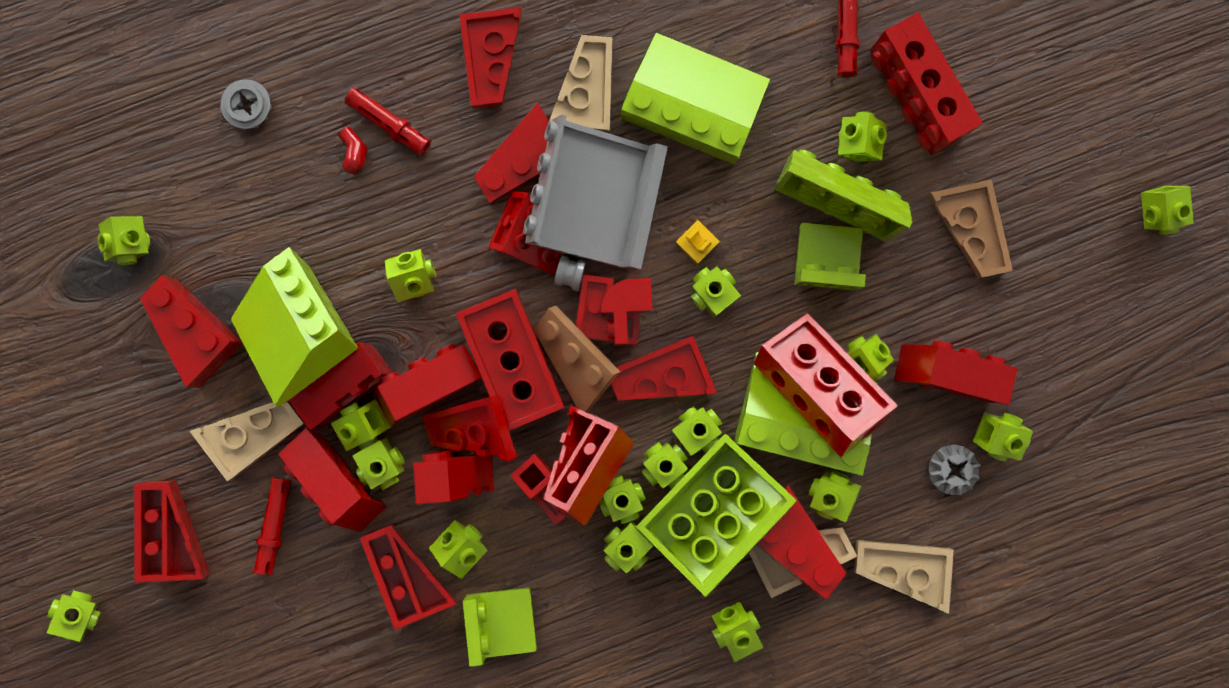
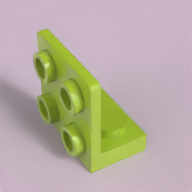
(829, 257)
(499, 624)

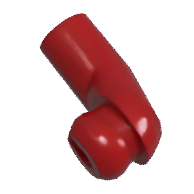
(356, 151)

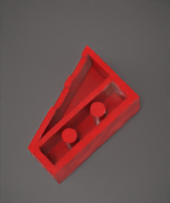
(189, 331)
(957, 371)
(425, 383)
(340, 386)
(586, 465)
(450, 477)
(329, 482)
(164, 535)
(803, 551)
(403, 578)

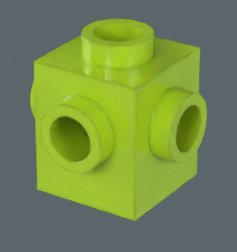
(862, 137)
(1167, 209)
(123, 239)
(410, 275)
(725, 288)
(870, 355)
(354, 427)
(1003, 436)
(689, 439)
(655, 456)
(368, 462)
(633, 492)
(834, 495)
(629, 536)
(458, 548)
(63, 626)
(737, 631)

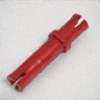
(847, 41)
(399, 129)
(272, 526)

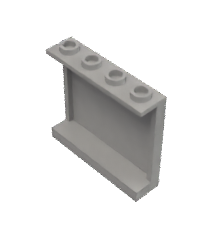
(594, 195)

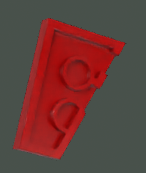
(488, 53)
(515, 159)
(665, 373)
(472, 427)

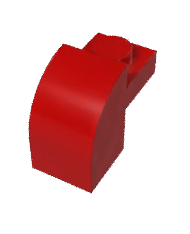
(623, 299)
(533, 480)

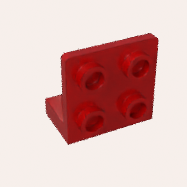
(511, 240)

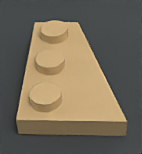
(587, 85)
(247, 437)
(910, 569)
(779, 580)

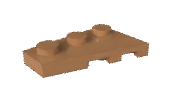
(975, 225)
(576, 359)

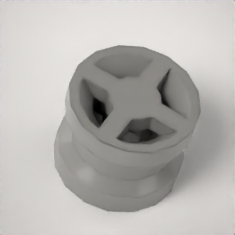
(570, 273)

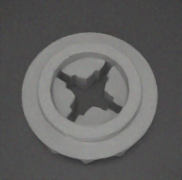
(232, 101)
(940, 469)

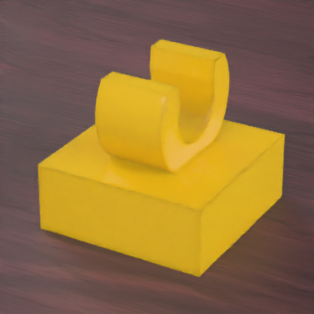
(697, 242)

